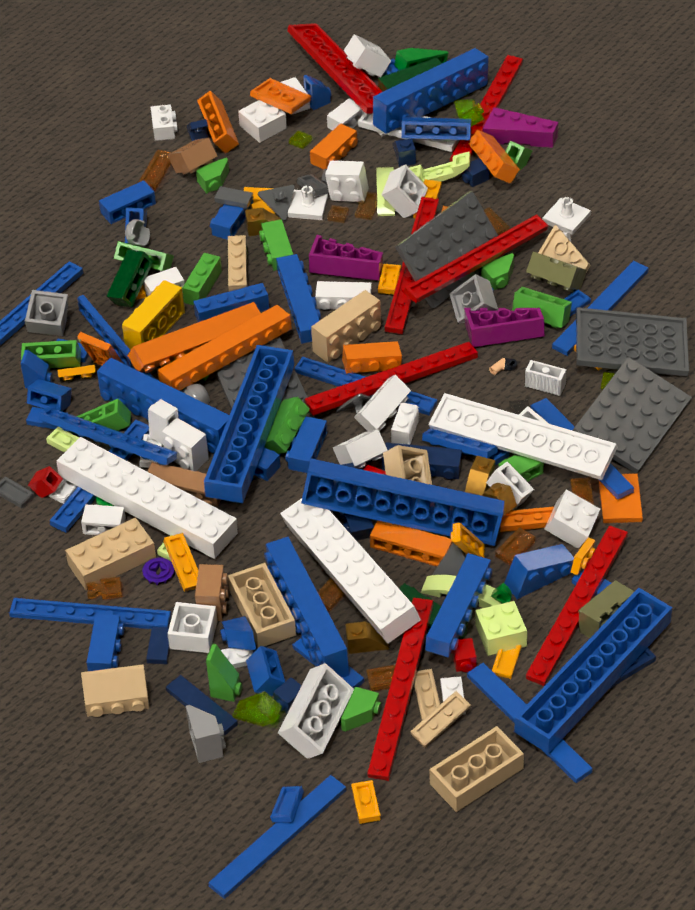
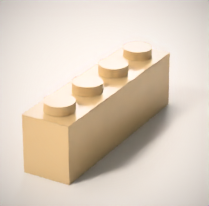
(237, 262)

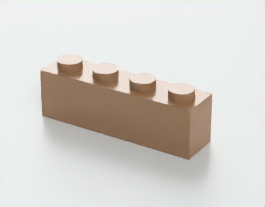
(184, 479)

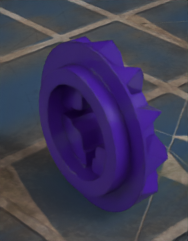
(150, 568)

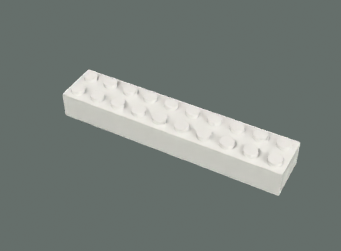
(147, 497)
(352, 569)

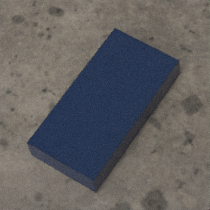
(158, 646)

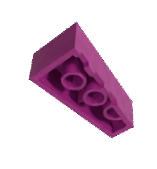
(521, 128)
(344, 260)
(503, 325)

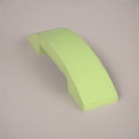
(444, 171)
(383, 207)
(441, 584)

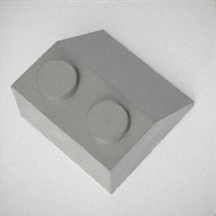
(473, 294)
(47, 313)
(205, 734)

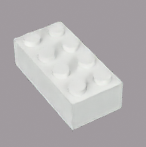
(316, 711)

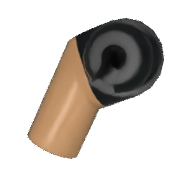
(503, 364)

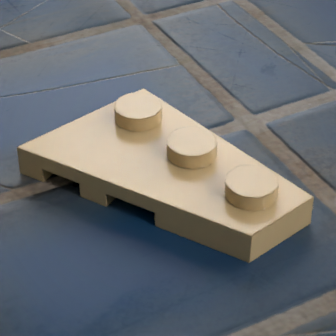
(562, 249)

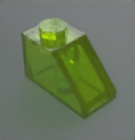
(469, 110)
(258, 709)

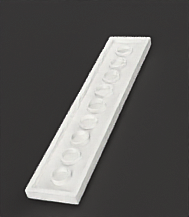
(524, 436)

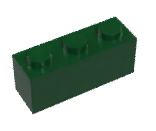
(129, 278)

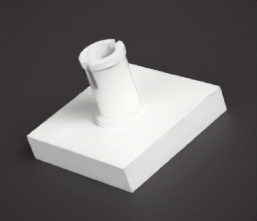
(306, 205)
(566, 215)

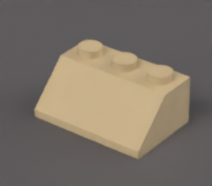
(408, 464)
(115, 690)

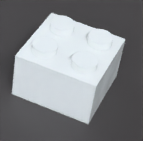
(367, 56)
(262, 120)
(347, 181)
(404, 191)
(187, 442)
(361, 449)
(572, 519)
(192, 627)

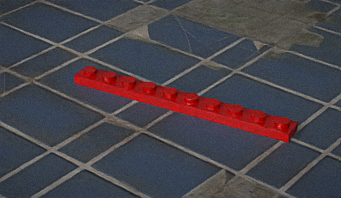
(492, 98)
(475, 259)
(401, 302)
(406, 373)
(569, 617)
(400, 693)

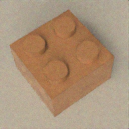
(192, 155)
(212, 588)

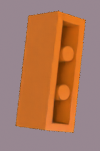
(333, 146)
(371, 357)

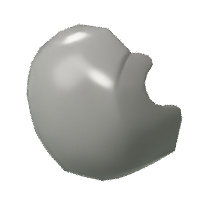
(137, 233)
(198, 392)

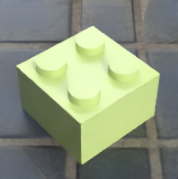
(501, 627)

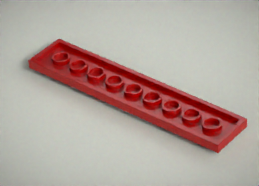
(336, 64)

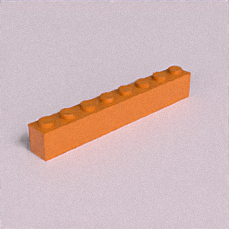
(180, 342)
(225, 348)

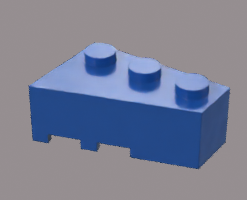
(537, 569)

